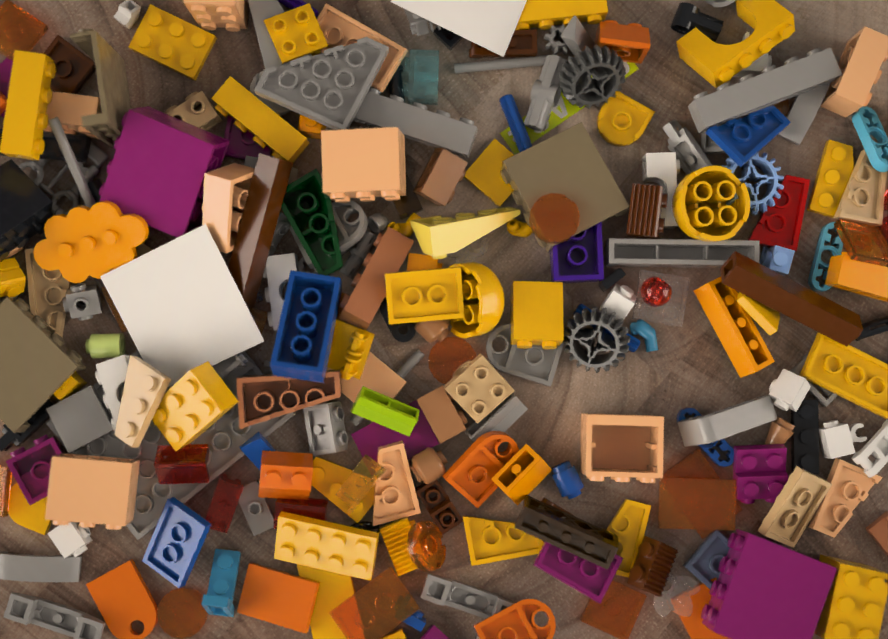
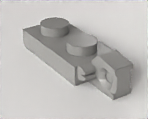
(686, 147)

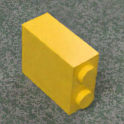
(536, 314)

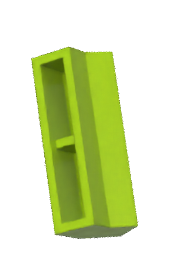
(385, 411)

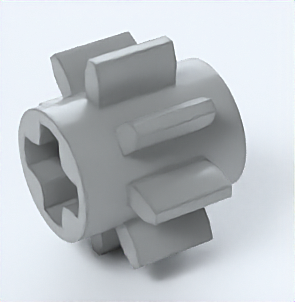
(556, 46)

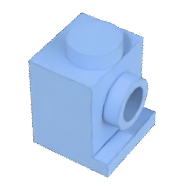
(777, 259)

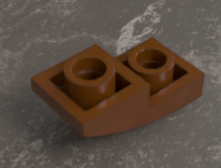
(439, 506)

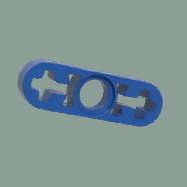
(713, 455)

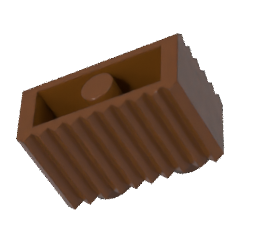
(645, 211)
(652, 566)

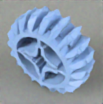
(770, 178)

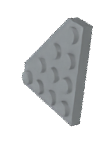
(326, 85)

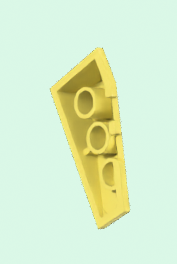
(448, 235)

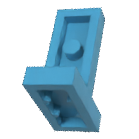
(222, 583)

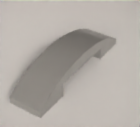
(803, 113)
(39, 568)
(462, 596)
(53, 616)

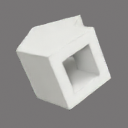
(128, 13)

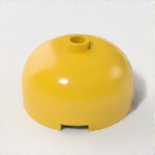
(713, 218)
(483, 301)

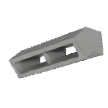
(499, 419)

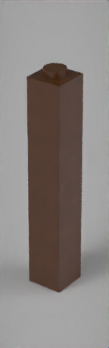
(258, 225)
(791, 299)

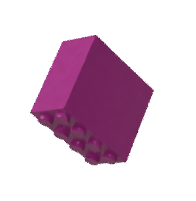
(162, 169)
(766, 591)

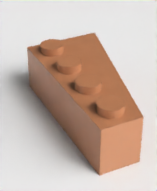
(370, 286)
(272, 396)

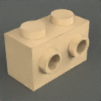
(196, 111)

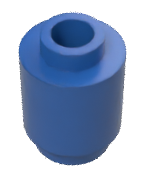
(567, 480)

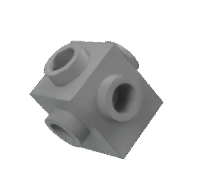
(89, 295)

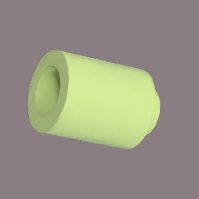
(105, 345)

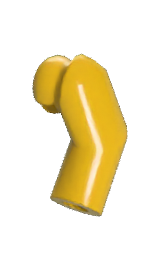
(404, 228)
(518, 228)

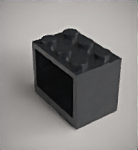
(22, 208)

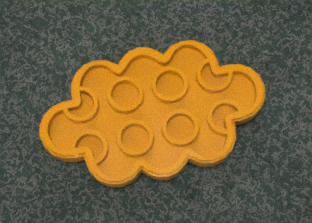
(90, 241)

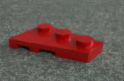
(783, 221)

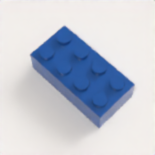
(306, 326)

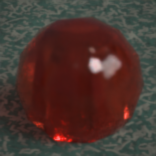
(655, 292)

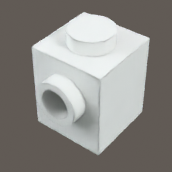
(620, 301)
(788, 390)
(70, 539)

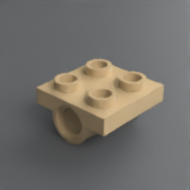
(478, 387)

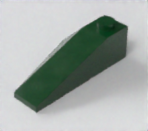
(313, 222)

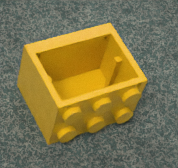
(854, 601)

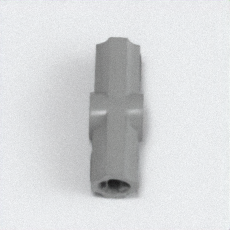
(545, 93)

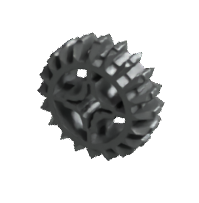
(606, 70)
(574, 334)

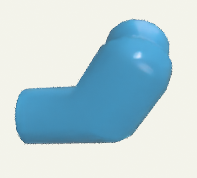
(647, 332)

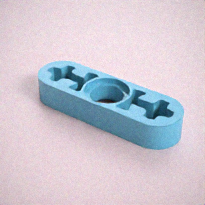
(866, 124)
(824, 237)

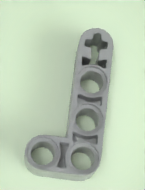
(727, 421)

